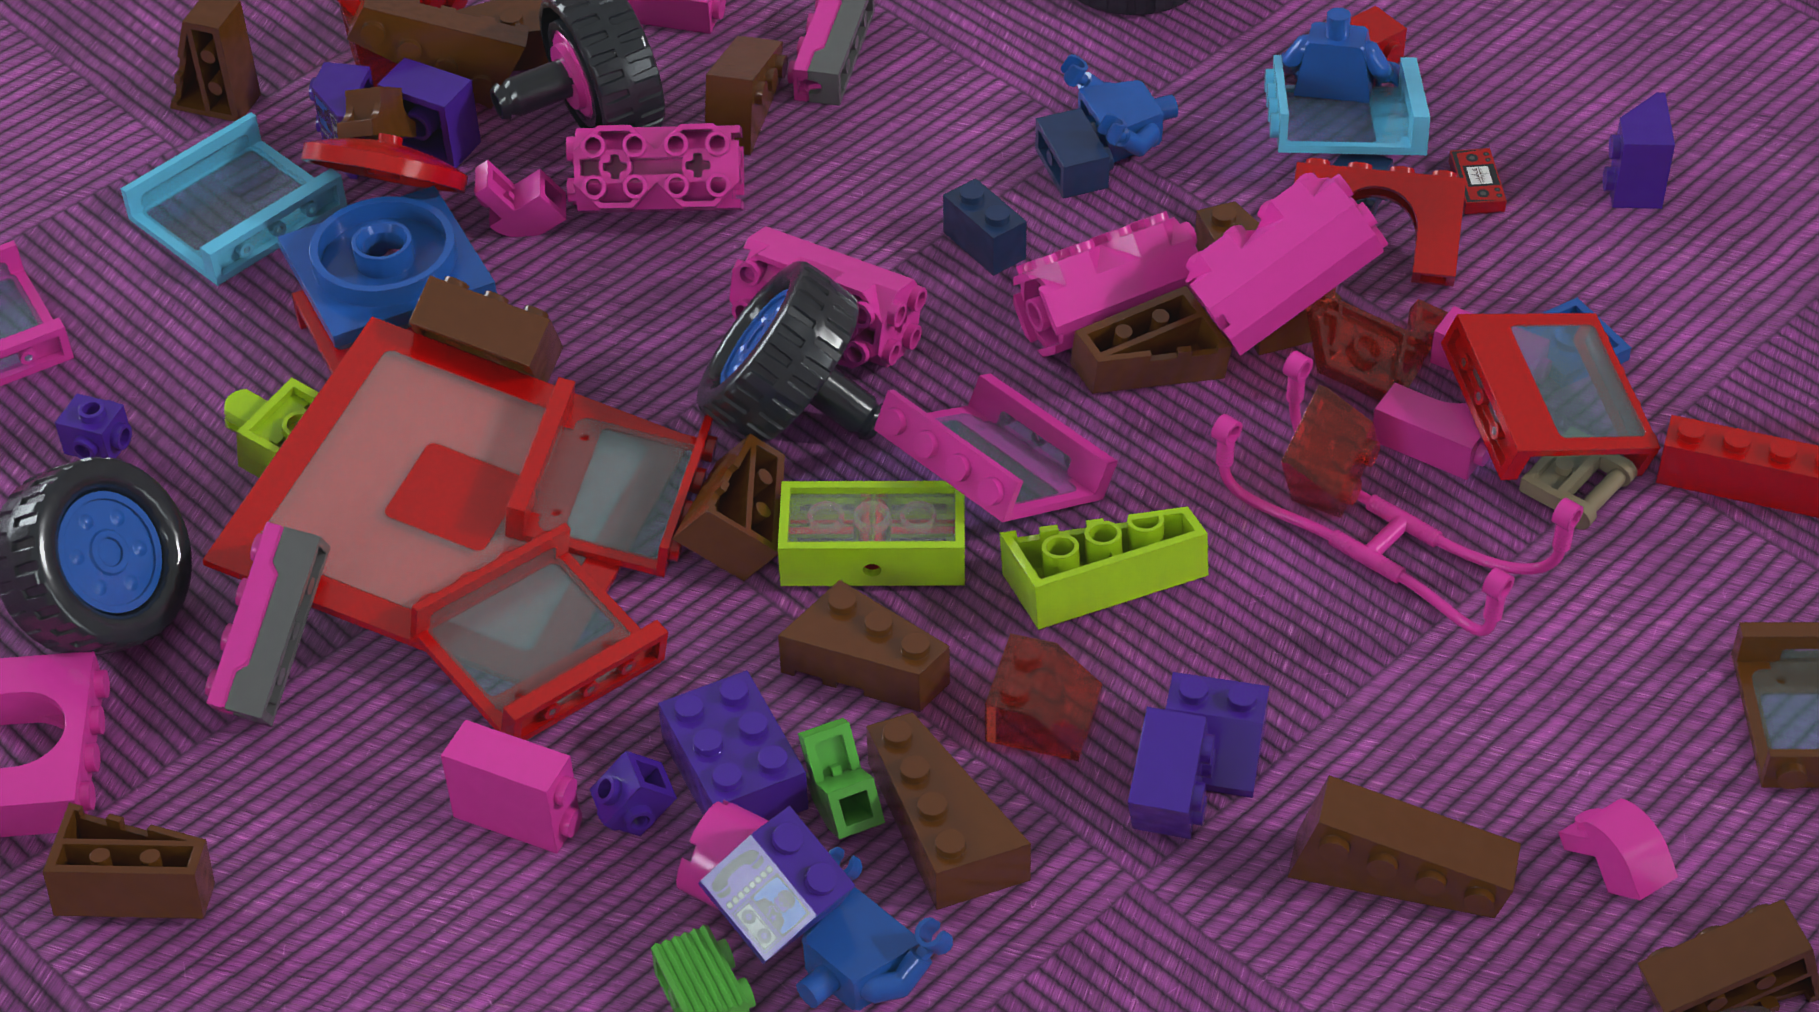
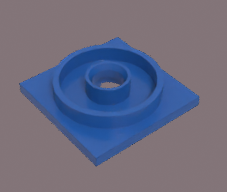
(350, 278)

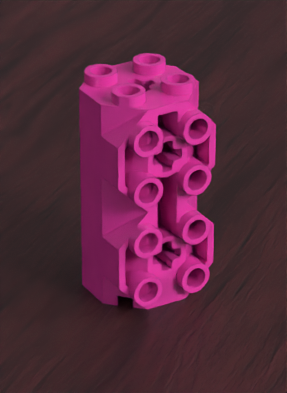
(656, 168)
(1297, 254)
(1101, 278)
(886, 299)

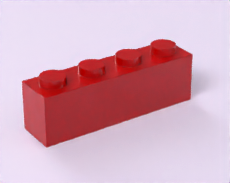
(1741, 465)

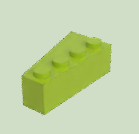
(1104, 564)

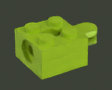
(264, 424)

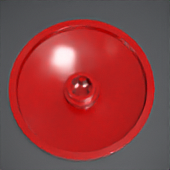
(385, 161)

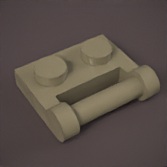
(1562, 477)

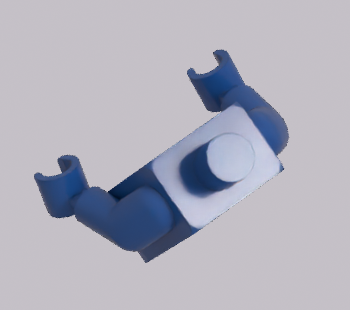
(1338, 61)
(1123, 112)
(865, 951)

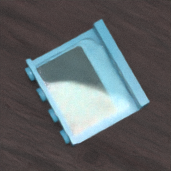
(1390, 124)
(229, 200)

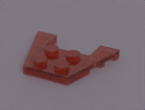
(1366, 349)

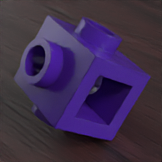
(93, 428)
(632, 794)

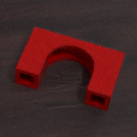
(1429, 200)

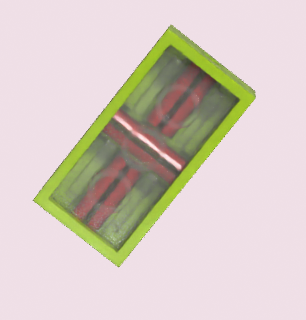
(871, 533)

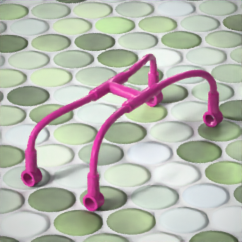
(1497, 583)

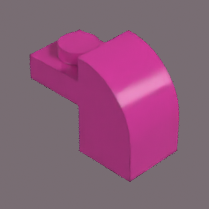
(519, 208)
(1626, 847)

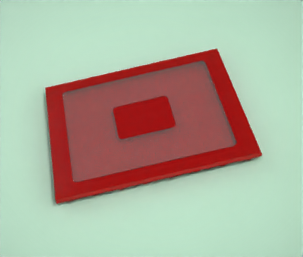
(402, 476)

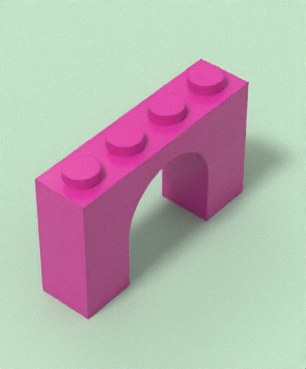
(1430, 428)
(66, 694)

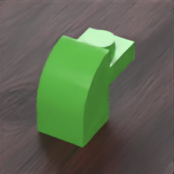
(836, 781)

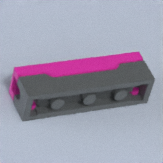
(829, 50)
(267, 623)

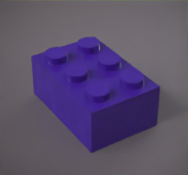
(733, 748)

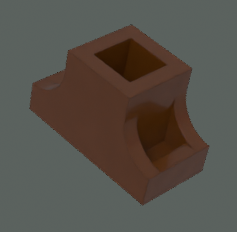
(375, 112)

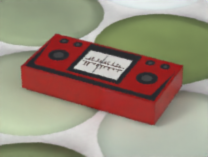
(1483, 185)

